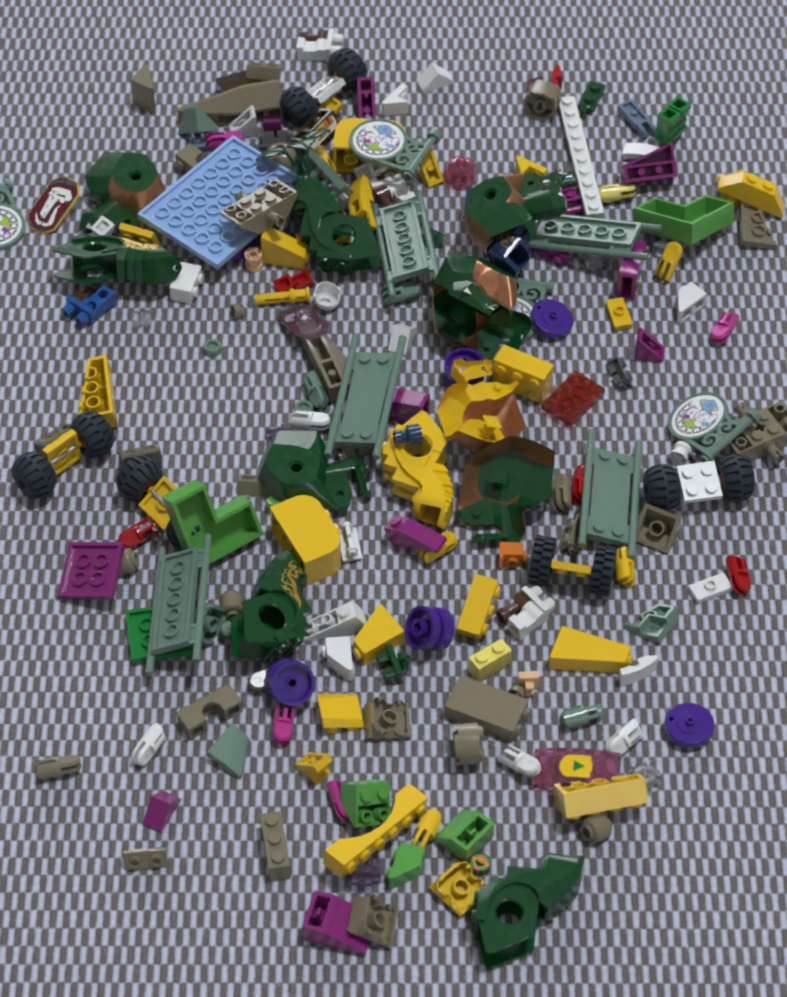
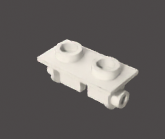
(349, 543)

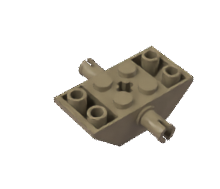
(262, 208)
(764, 437)

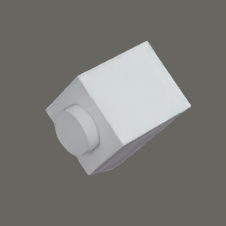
(689, 301)
(339, 656)

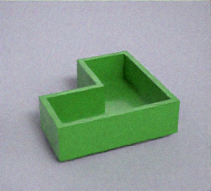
(688, 221)
(229, 524)

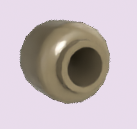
(129, 562)
(231, 602)
(596, 828)

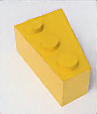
(479, 607)

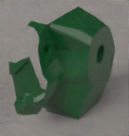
(297, 466)

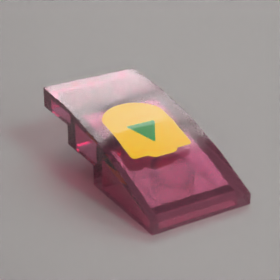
(574, 764)

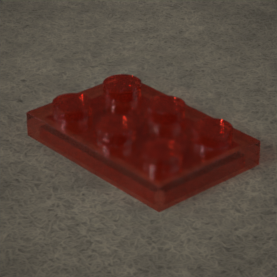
(573, 398)

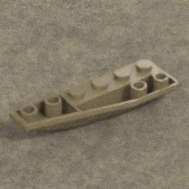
(228, 105)
(327, 362)

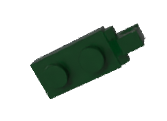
(591, 98)

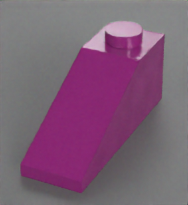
(366, 97)
(411, 534)

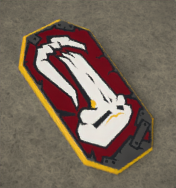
(53, 205)

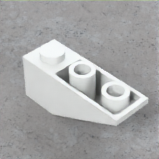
(336, 622)

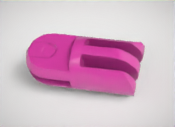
(216, 139)
(724, 327)
(282, 725)
(334, 789)

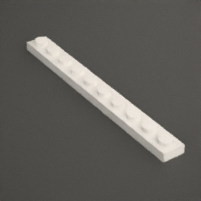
(580, 158)

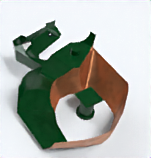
(120, 188)
(510, 202)
(465, 272)
(462, 328)
(499, 485)

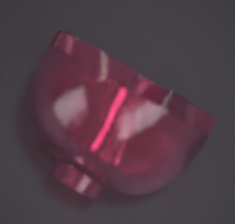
(460, 173)

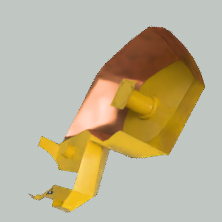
(478, 412)

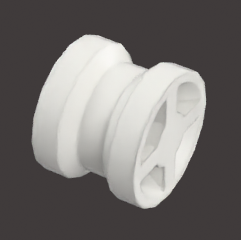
(680, 453)

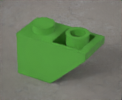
(406, 866)

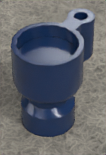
(411, 435)

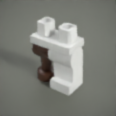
(318, 46)
(390, 188)
(531, 608)

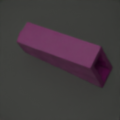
(630, 273)
(407, 404)

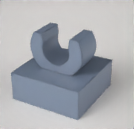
(199, 141)

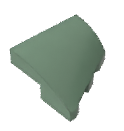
(654, 623)
(231, 750)

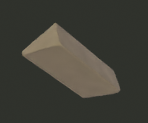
(263, 71)
(251, 486)

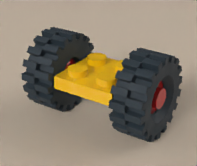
(543, 563)

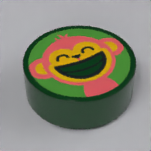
(480, 863)

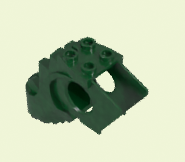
(325, 223)
(529, 896)

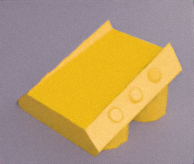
(339, 712)
(457, 887)

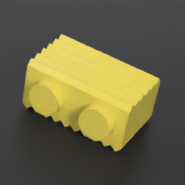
(489, 660)

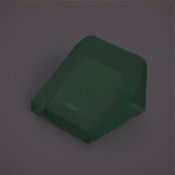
(438, 239)

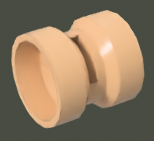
(253, 259)

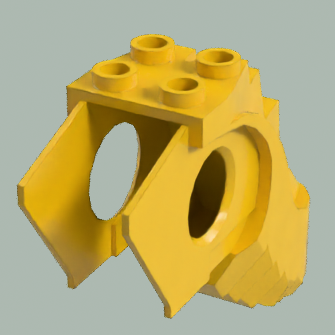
(422, 478)

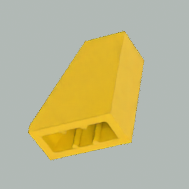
(283, 250)
(376, 634)

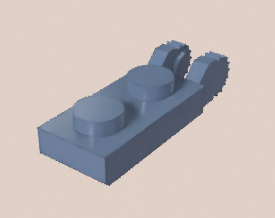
(636, 118)

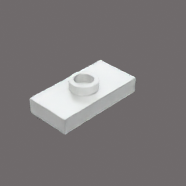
(710, 588)

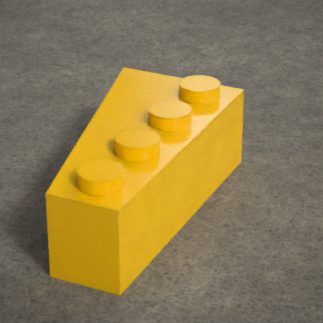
(99, 390)
(601, 796)

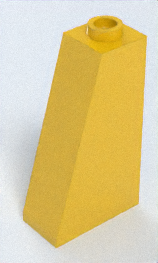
(587, 652)

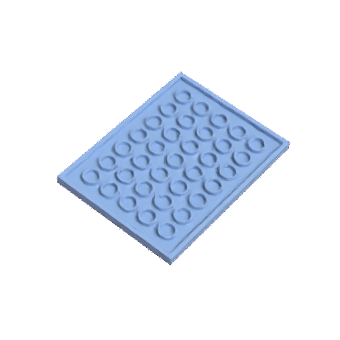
(192, 205)

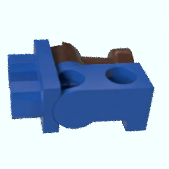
(89, 306)

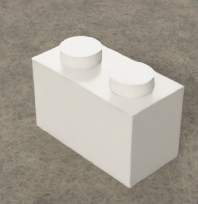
(187, 283)

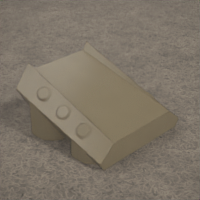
(386, 719)
(372, 920)

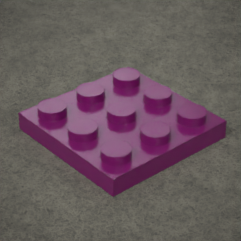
(91, 570)

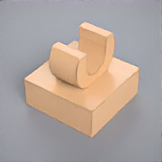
(529, 681)

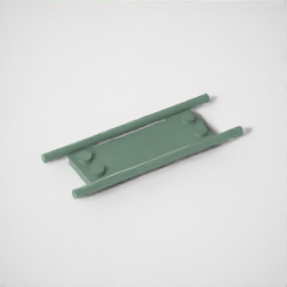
(589, 231)
(404, 241)
(367, 400)
(607, 496)
(175, 602)

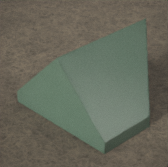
(195, 121)

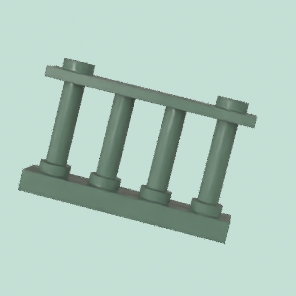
(330, 177)

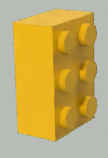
(532, 373)

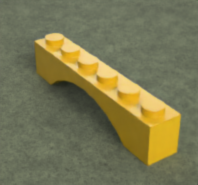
(348, 853)

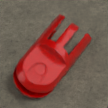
(577, 484)
(134, 536)
(738, 574)

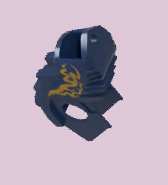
(508, 248)

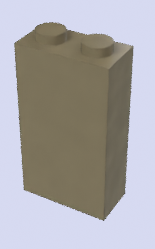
(490, 707)

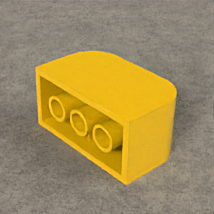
(342, 155)
(309, 533)

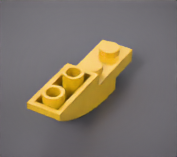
(361, 200)

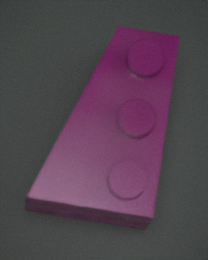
(652, 167)

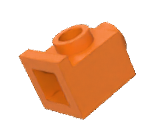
(511, 554)

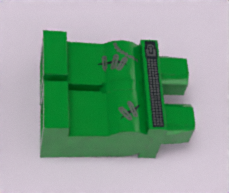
(672, 121)

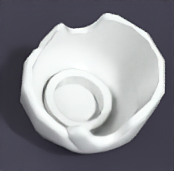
(326, 295)

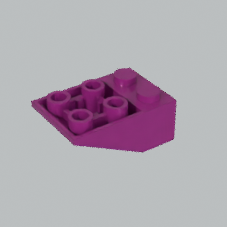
(327, 924)

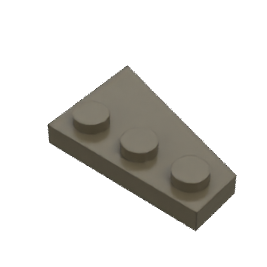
(753, 228)

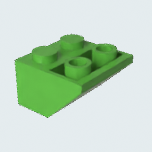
(366, 802)
(466, 834)

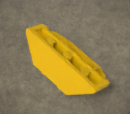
(753, 191)

